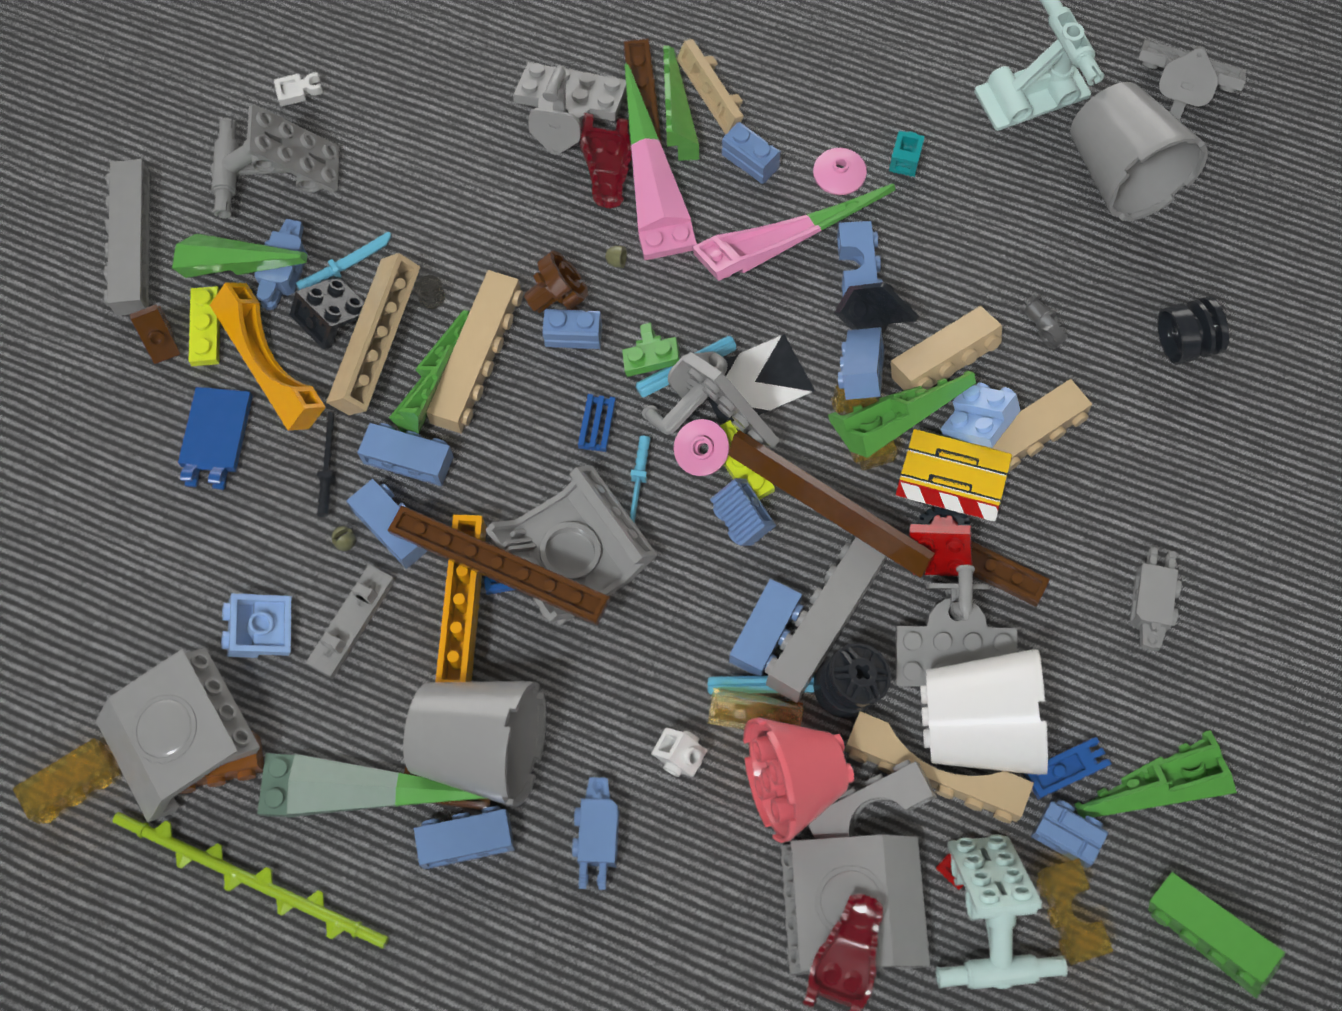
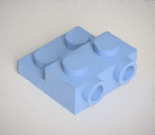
(981, 415)
(257, 625)

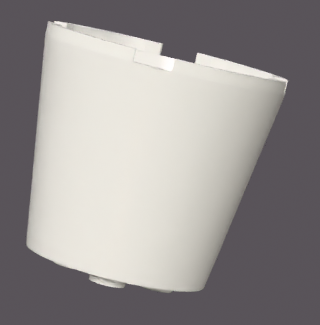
(987, 714)

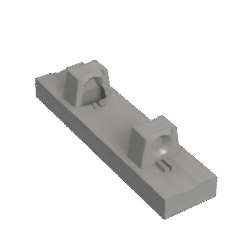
(350, 622)

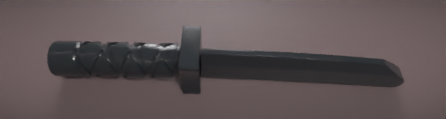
(326, 476)

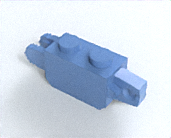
(281, 280)

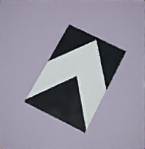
(766, 377)

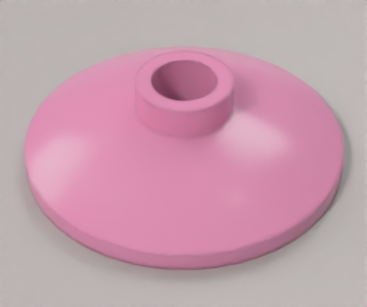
(839, 180)
(688, 445)

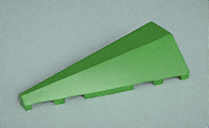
(679, 121)
(212, 254)
(412, 410)
(1186, 776)

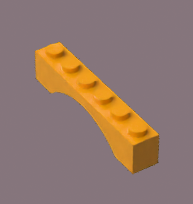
(240, 316)

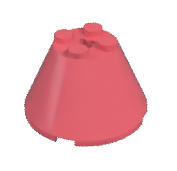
(793, 774)

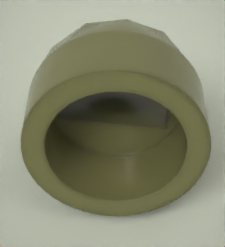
(616, 256)
(346, 541)

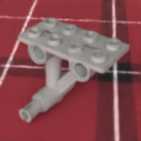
(271, 148)

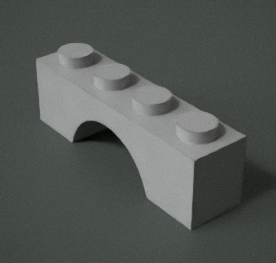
(905, 786)

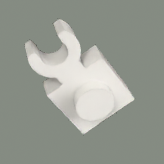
(293, 88)

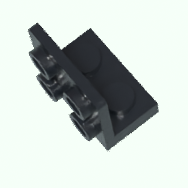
(874, 307)
(324, 309)

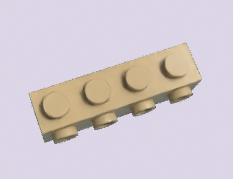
(947, 350)

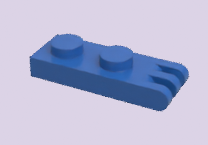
(1068, 768)

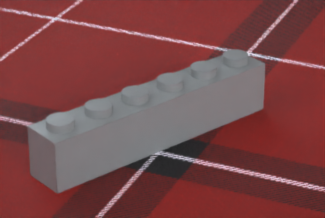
(127, 237)
(825, 619)

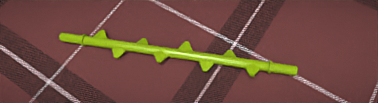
(262, 881)

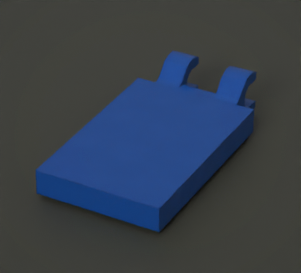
(214, 435)

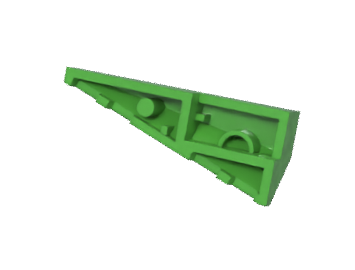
(880, 423)

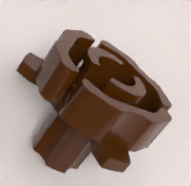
(556, 282)

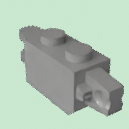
(1155, 599)

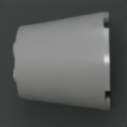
(1135, 150)
(477, 737)

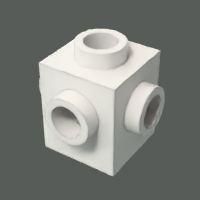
(679, 752)

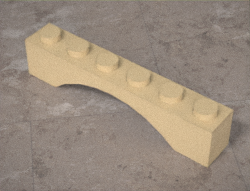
(998, 793)

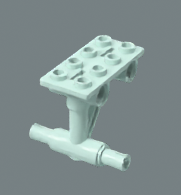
(1049, 81)
(998, 893)

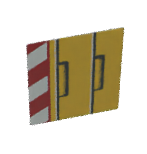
(954, 475)

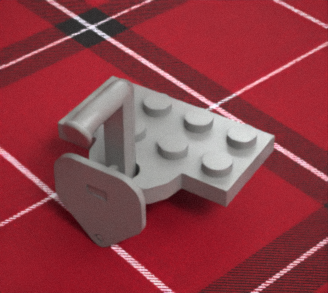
(1190, 75)
(562, 100)
(700, 377)
(950, 641)

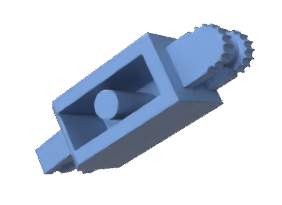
(597, 832)

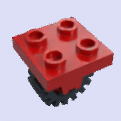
(946, 535)

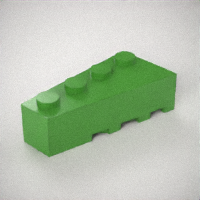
(1216, 934)

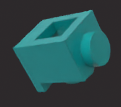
(906, 153)

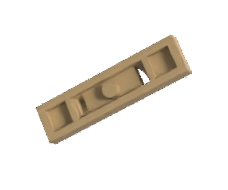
(702, 75)

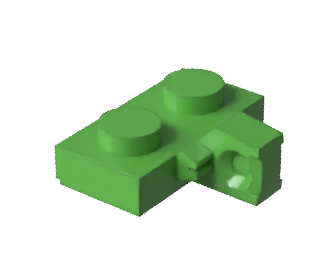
(650, 353)

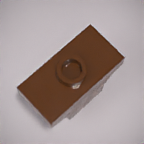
(155, 333)

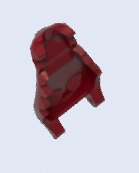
(607, 159)
(847, 960)

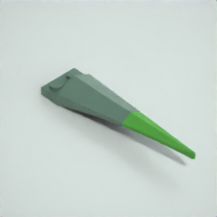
(313, 786)

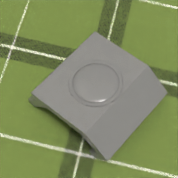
(578, 536)
(174, 729)
(825, 873)

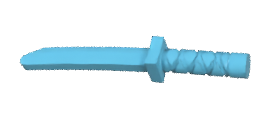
(344, 263)
(639, 473)

